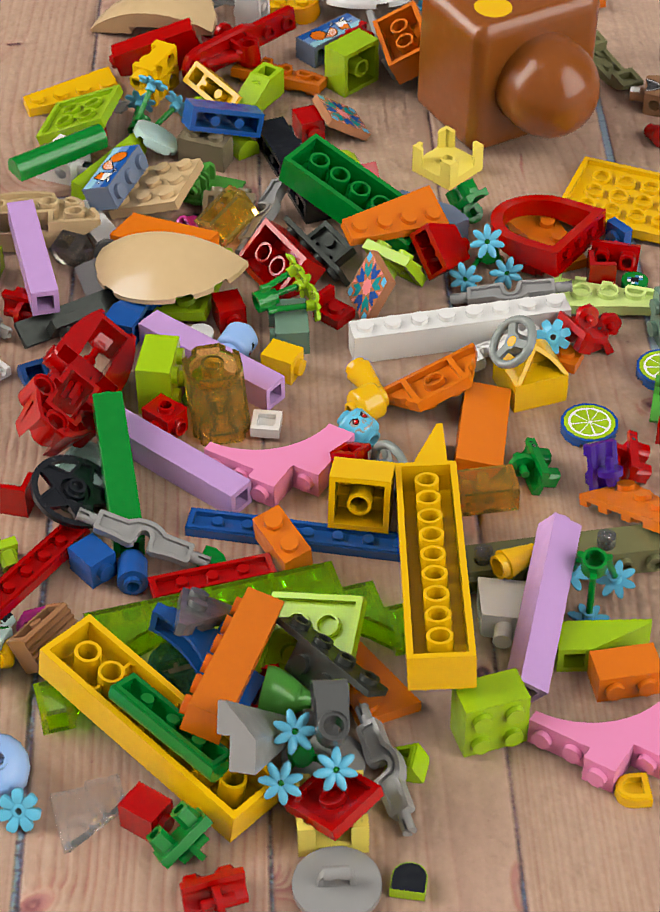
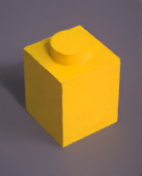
(284, 359)

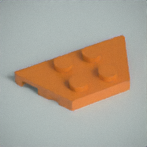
(435, 382)

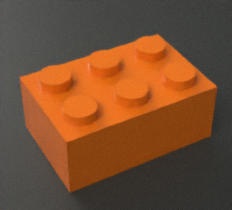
(400, 40)

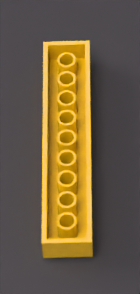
(434, 578)

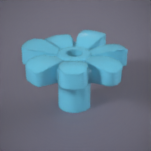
(556, 329)
(19, 810)

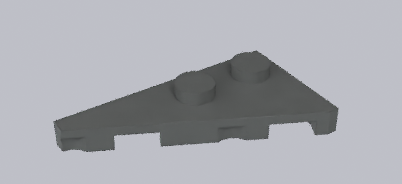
(200, 610)

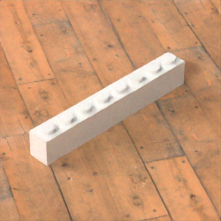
(446, 327)

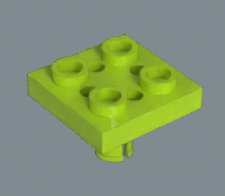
(398, 263)

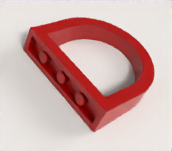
(587, 221)

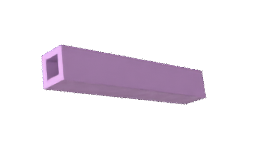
(33, 258)
(263, 385)
(187, 466)
(544, 603)

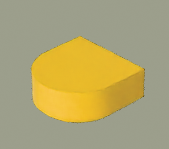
(634, 790)

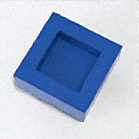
(618, 231)

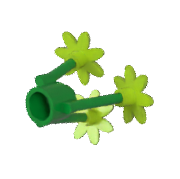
(267, 298)

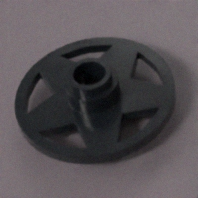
(68, 489)

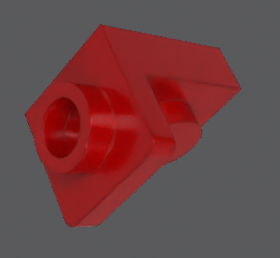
(332, 310)

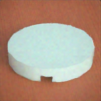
(156, 137)

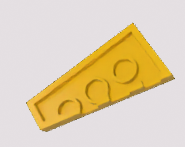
(44, 100)

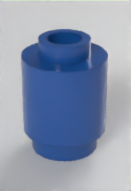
(132, 572)

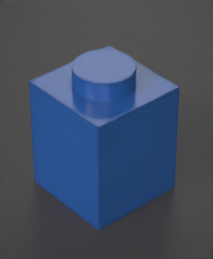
(92, 560)

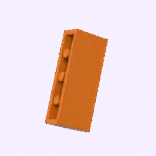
(142, 223)
(482, 426)

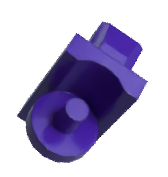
(602, 464)

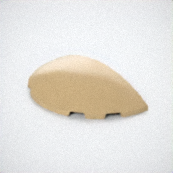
(128, 14)
(53, 216)
(165, 266)

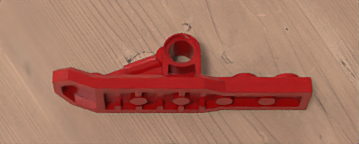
(241, 42)

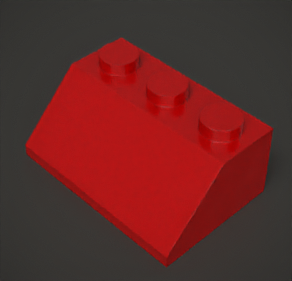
(268, 260)

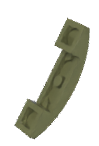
(611, 70)

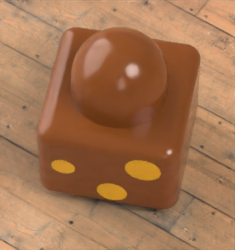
(508, 67)

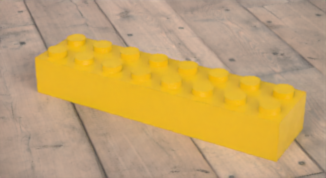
(85, 665)

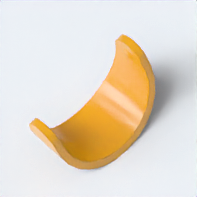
(306, 14)

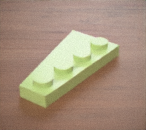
(608, 297)

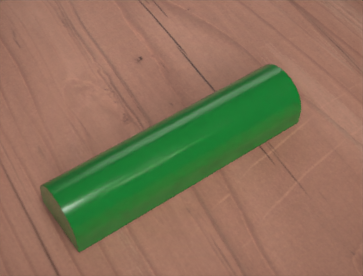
(58, 152)
(163, 721)

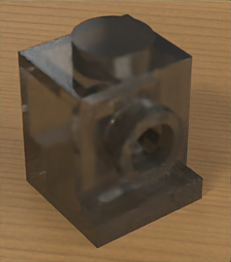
(72, 248)

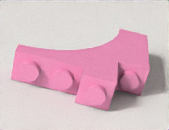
(277, 470)
(602, 748)

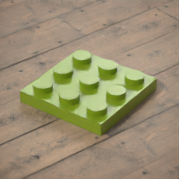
(80, 113)
(329, 614)

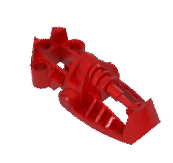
(73, 381)

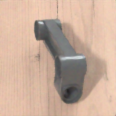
(329, 711)

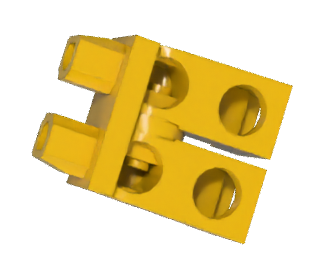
(159, 68)

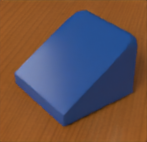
(28, 370)

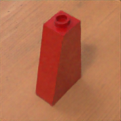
(131, 50)

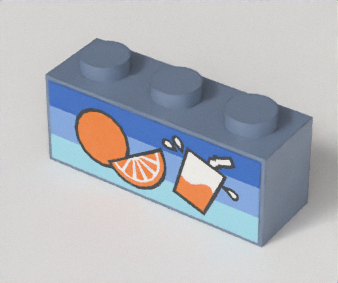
(311, 45)
(115, 177)

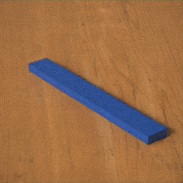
(239, 528)

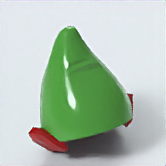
(282, 691)

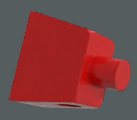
(440, 248)

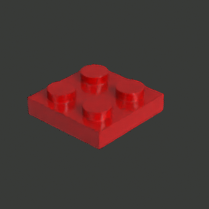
(334, 810)

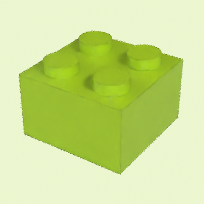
(352, 62)
(159, 369)
(491, 714)

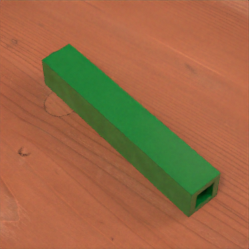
(116, 461)

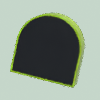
(409, 882)

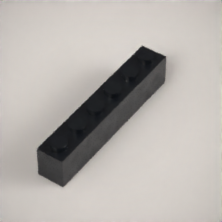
(276, 143)

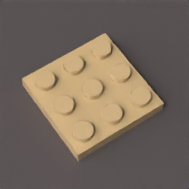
(160, 188)

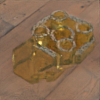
(216, 394)

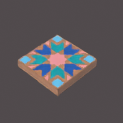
(341, 117)
(371, 286)

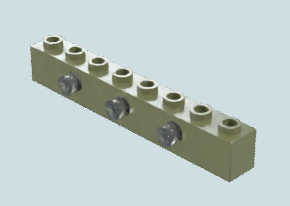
(631, 544)

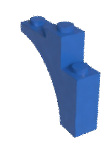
(196, 647)

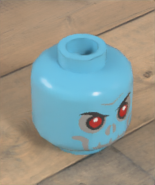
(360, 423)

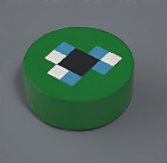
(634, 278)

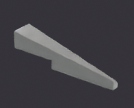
(250, 735)

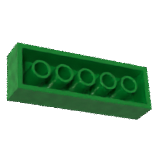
(337, 183)

